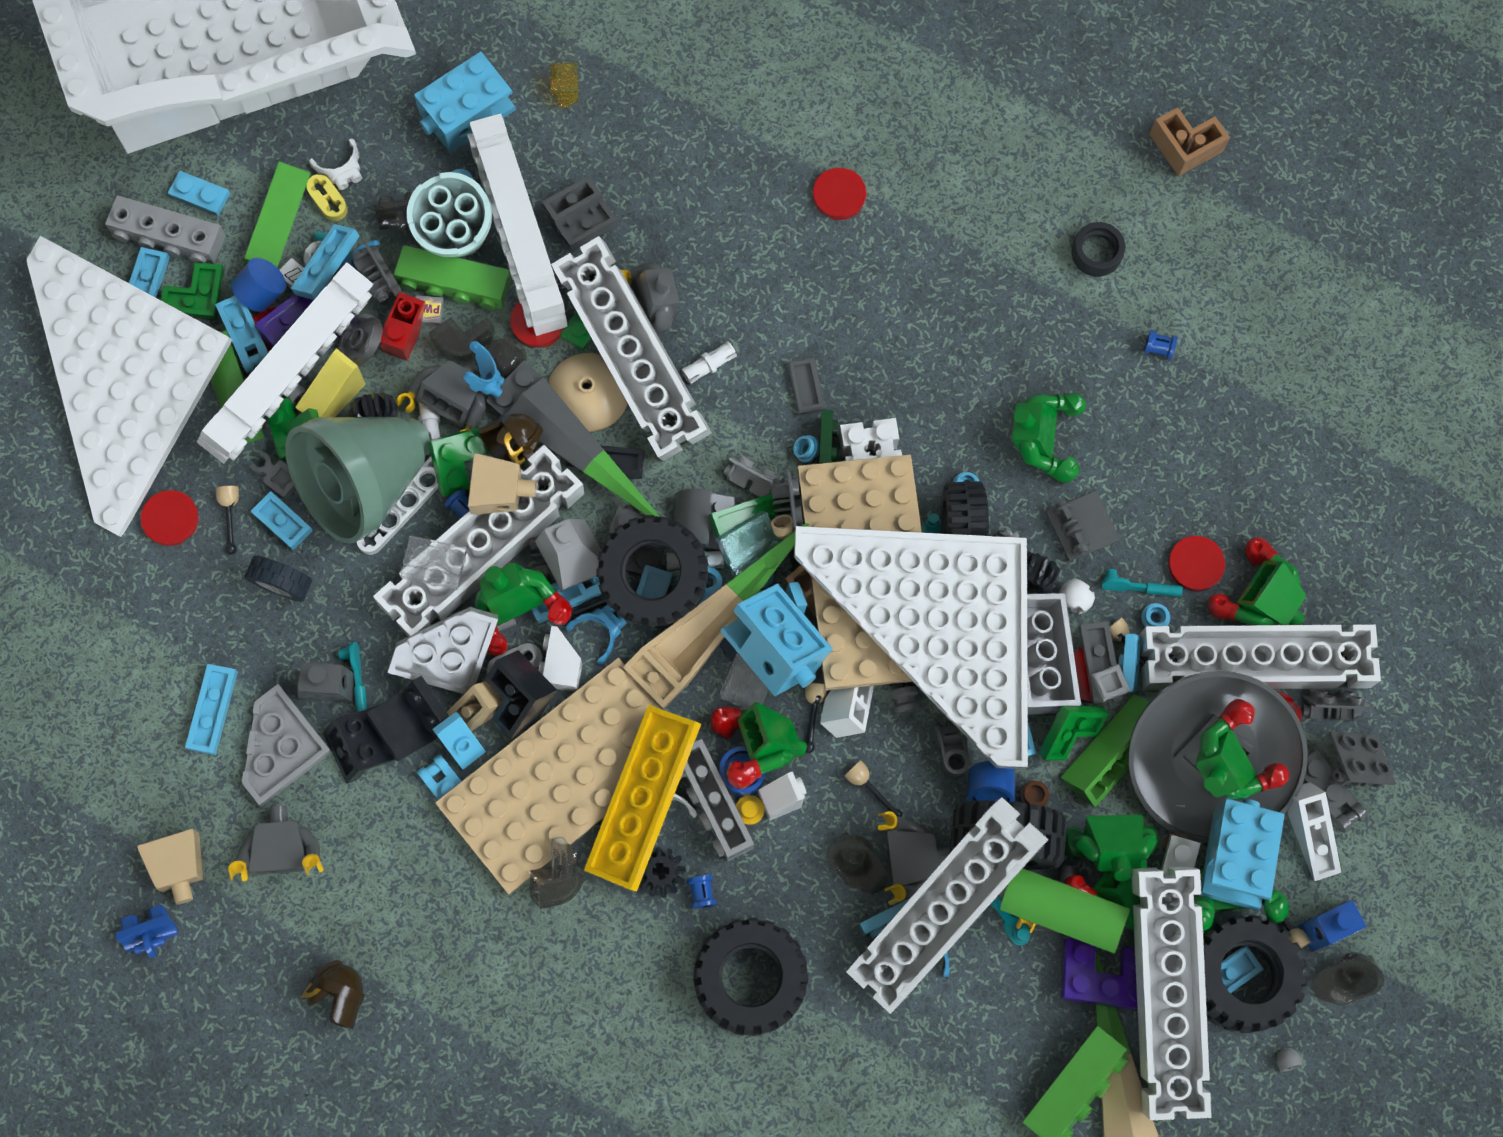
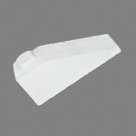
(847, 710)
(1314, 831)

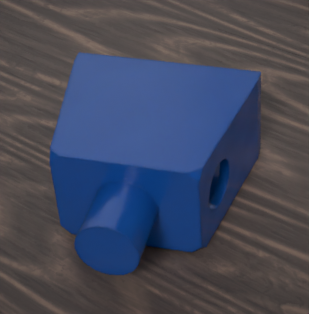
(1333, 925)

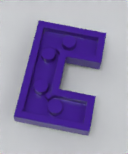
(280, 320)
(1085, 985)

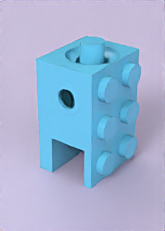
(460, 97)
(777, 640)
(1242, 854)

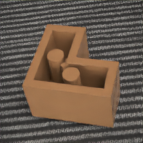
(1187, 146)

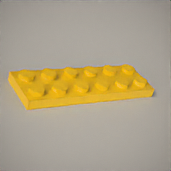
(642, 797)

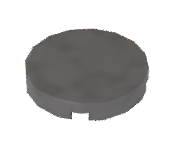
(361, 339)

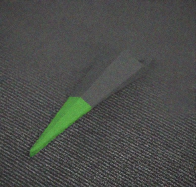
(563, 432)

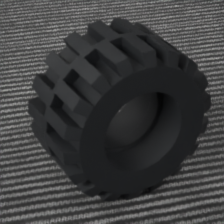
(964, 509)

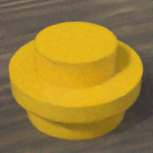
(750, 809)

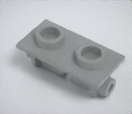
(743, 471)

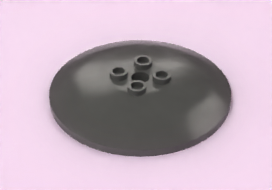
(1168, 742)

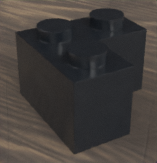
(523, 693)

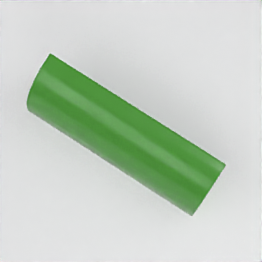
(277, 214)
(228, 379)
(1106, 757)
(1065, 910)

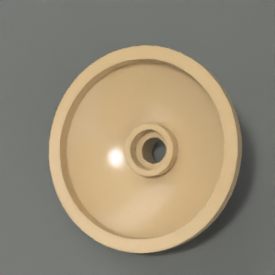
(595, 406)

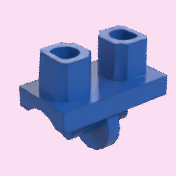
(148, 934)

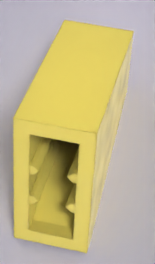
(333, 386)

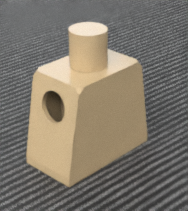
(497, 486)
(174, 863)

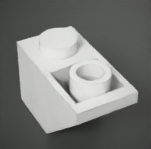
(562, 662)
(782, 796)

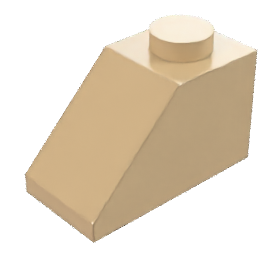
(477, 705)

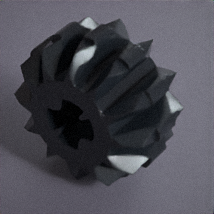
(373, 406)
(1041, 573)
(669, 879)

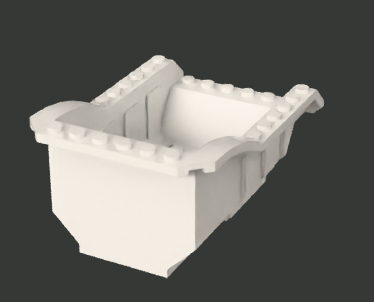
(190, 63)

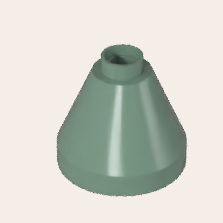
(354, 469)

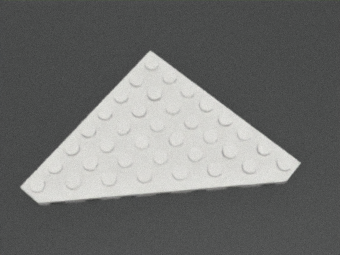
(123, 372)
(945, 615)

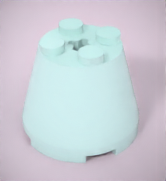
(449, 215)

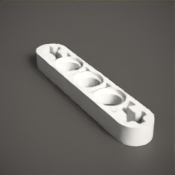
(403, 513)

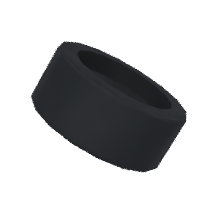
(1095, 268)

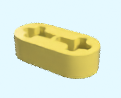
(331, 194)

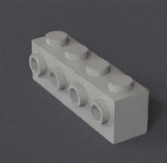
(165, 230)
(716, 804)

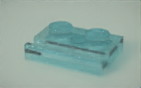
(747, 542)

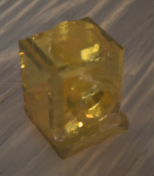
(565, 83)

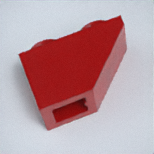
(402, 326)

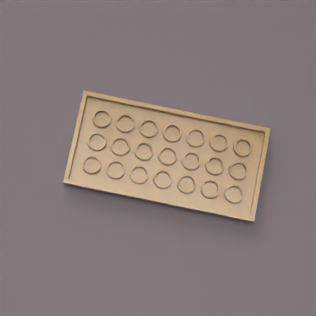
(861, 497)
(550, 778)

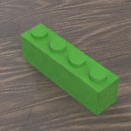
(452, 278)
(1078, 1086)

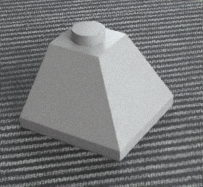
(569, 552)

